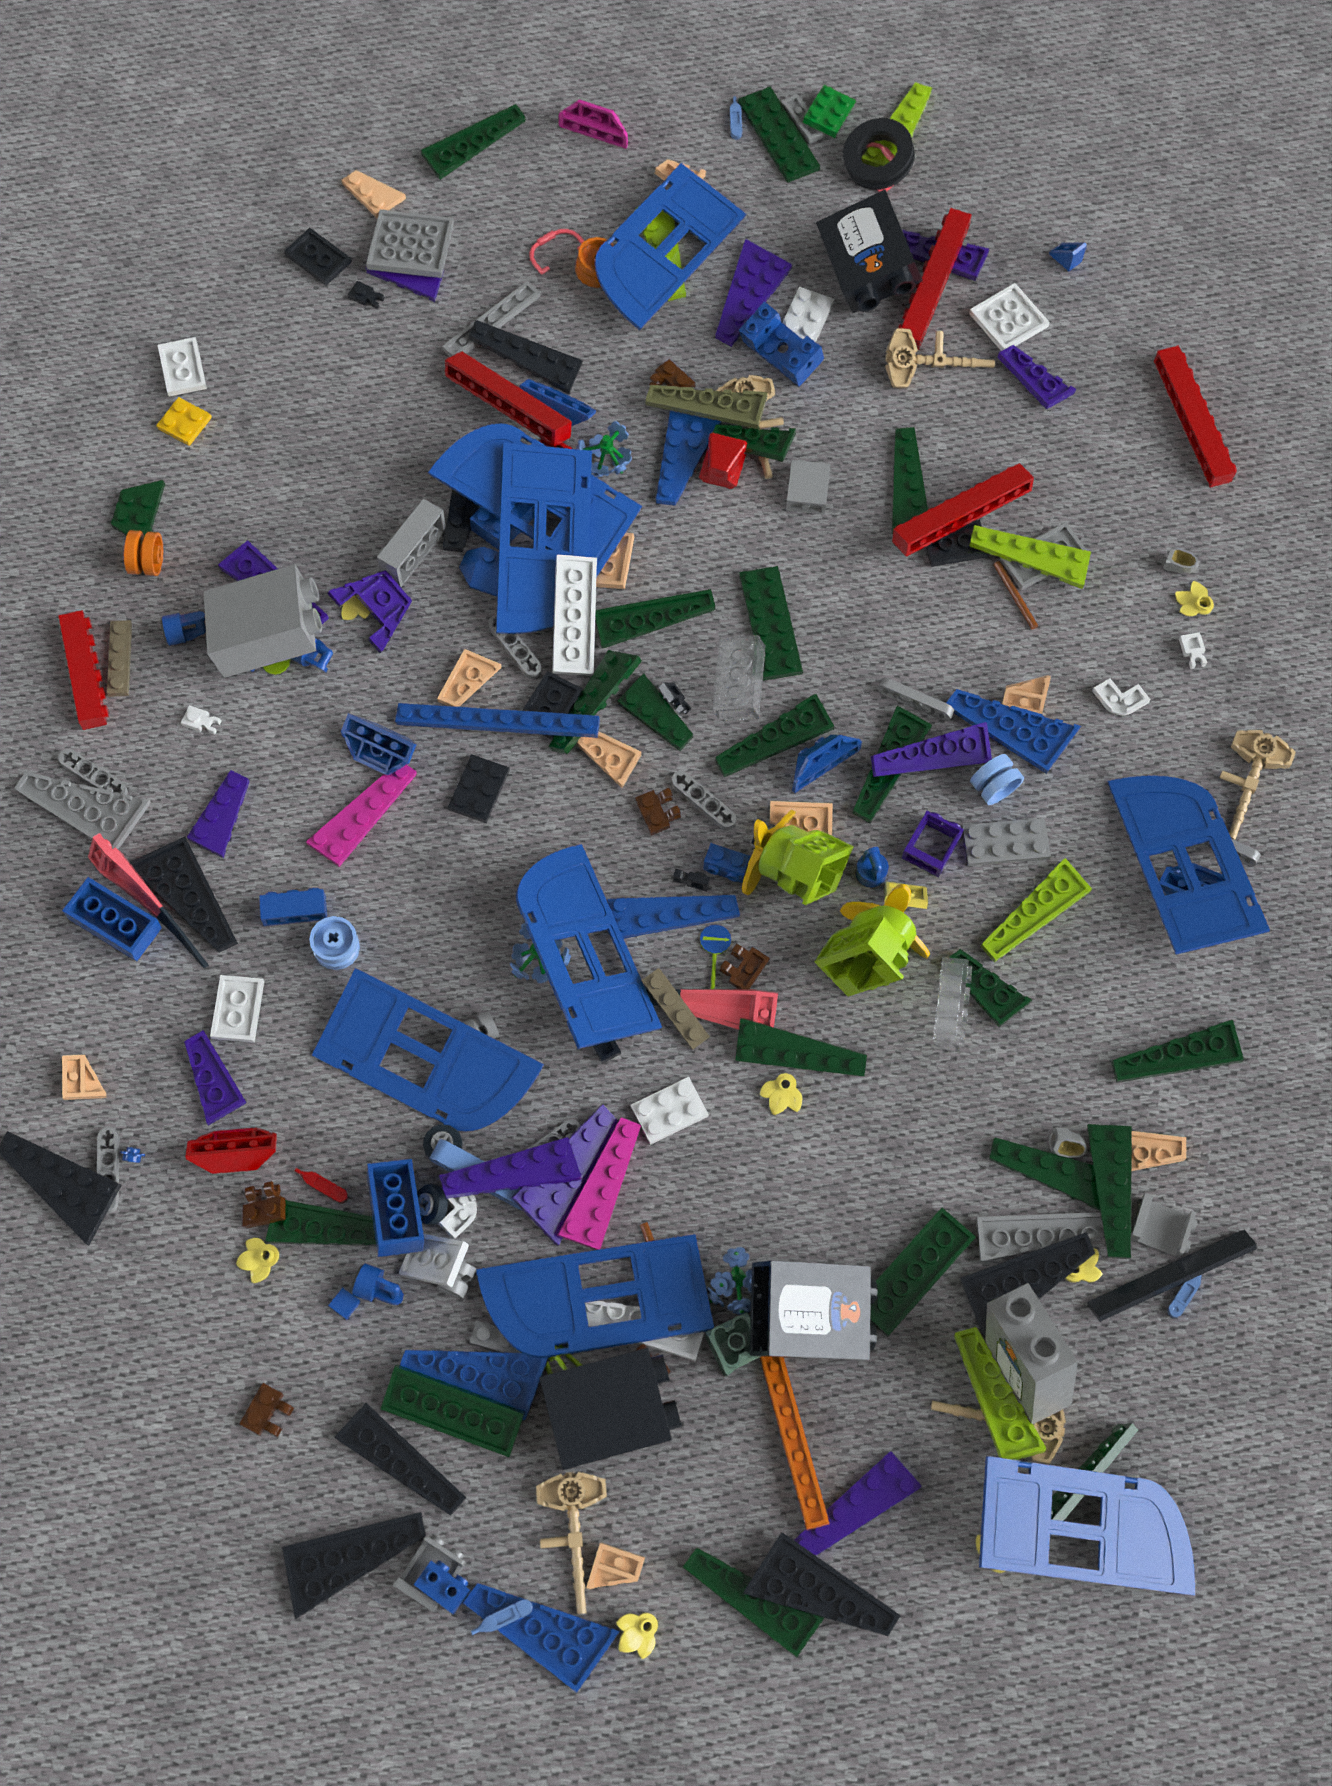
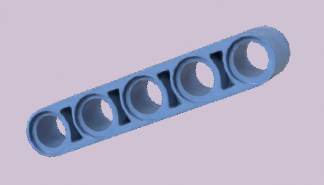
(454, 1158)

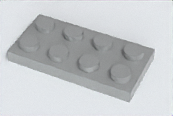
(1026, 577)
(1006, 842)

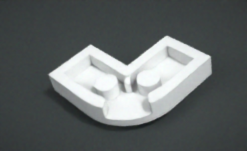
(1118, 702)
(460, 1217)

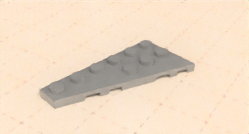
(85, 807)

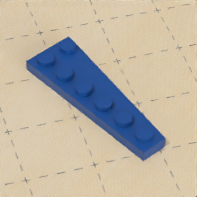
(660, 914)

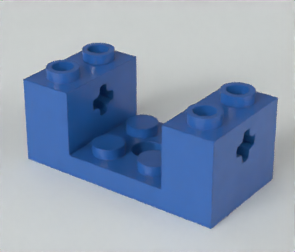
(765, 335)

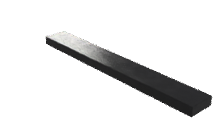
(1172, 1275)

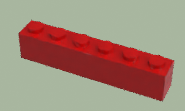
(83, 670)

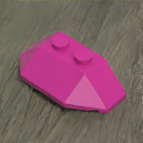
(594, 122)

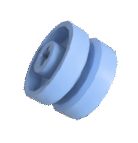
(997, 779)
(334, 943)

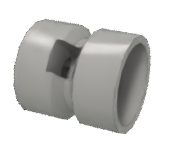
(487, 1022)
(460, 1285)

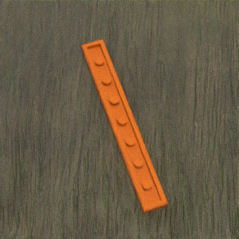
(794, 1442)

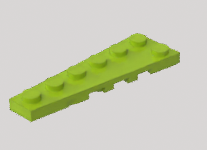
(908, 114)
(655, 234)
(1050, 558)
(1047, 901)
(1004, 1415)

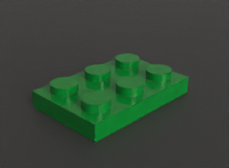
(829, 111)

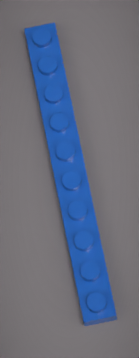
(497, 720)

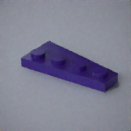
(418, 284)
(1041, 384)

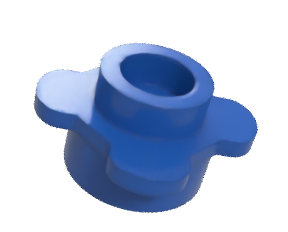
(132, 1154)

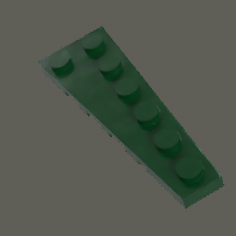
(1113, 1174)

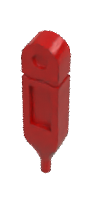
(324, 1186)

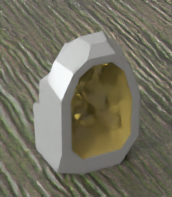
(1181, 561)
(1067, 1143)

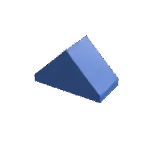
(1069, 254)

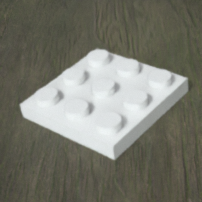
(1009, 317)

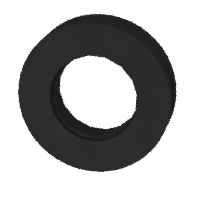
(888, 174)

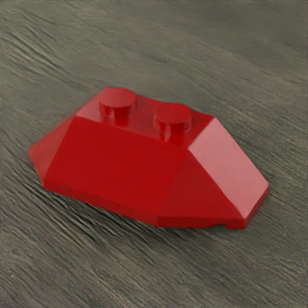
(232, 1150)

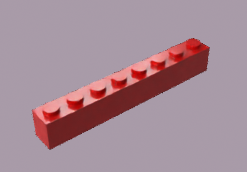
(936, 274)
(508, 398)
(1195, 416)
(962, 509)

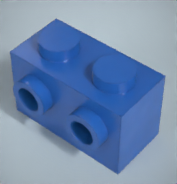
(726, 863)
(442, 1586)

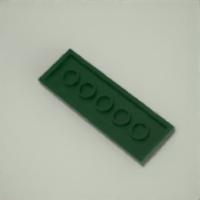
(779, 134)
(771, 621)
(918, 1270)
(452, 1410)

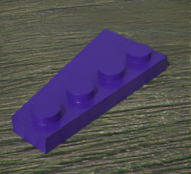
(217, 820)
(214, 1083)

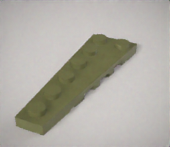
(724, 406)

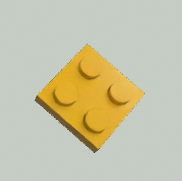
(183, 421)

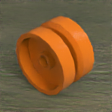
(586, 261)
(143, 553)

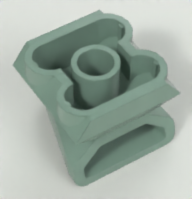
(731, 1343)

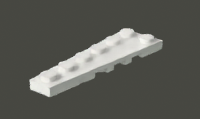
(606, 1313)

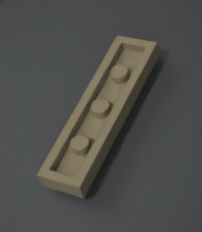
(119, 658)
(675, 1008)

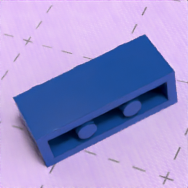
(293, 907)

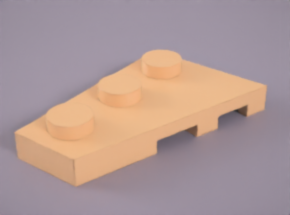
(1156, 1150)

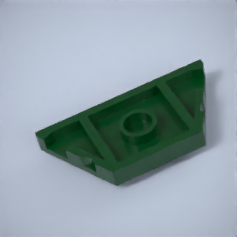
(138, 507)

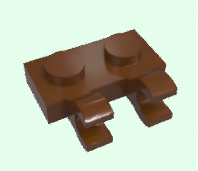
(671, 375)
(652, 811)
(748, 970)
(263, 1212)
(261, 1410)

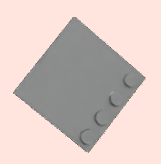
(410, 243)

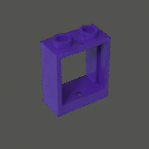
(924, 860)

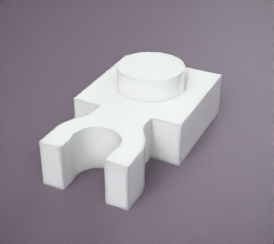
(1194, 648)
(199, 719)

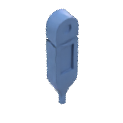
(735, 120)
(1183, 1297)
(505, 1617)

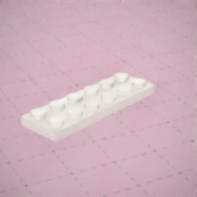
(574, 615)

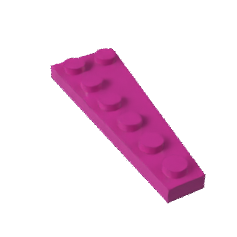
(351, 825)
(595, 1203)

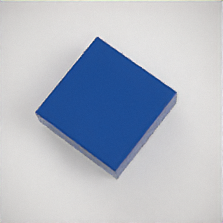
(344, 1303)

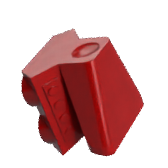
(723, 461)

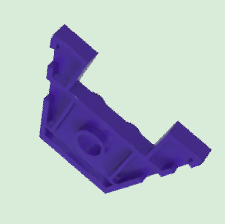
(382, 599)

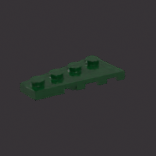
(761, 442)
(654, 711)
(991, 993)

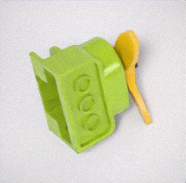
(796, 859)
(872, 945)

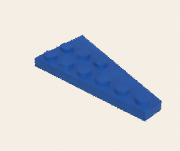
(683, 450)
(1019, 730)
(495, 1375)
(555, 1639)

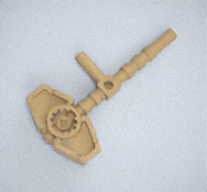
(903, 361)
(760, 384)
(1266, 753)
(1049, 1429)
(570, 1494)

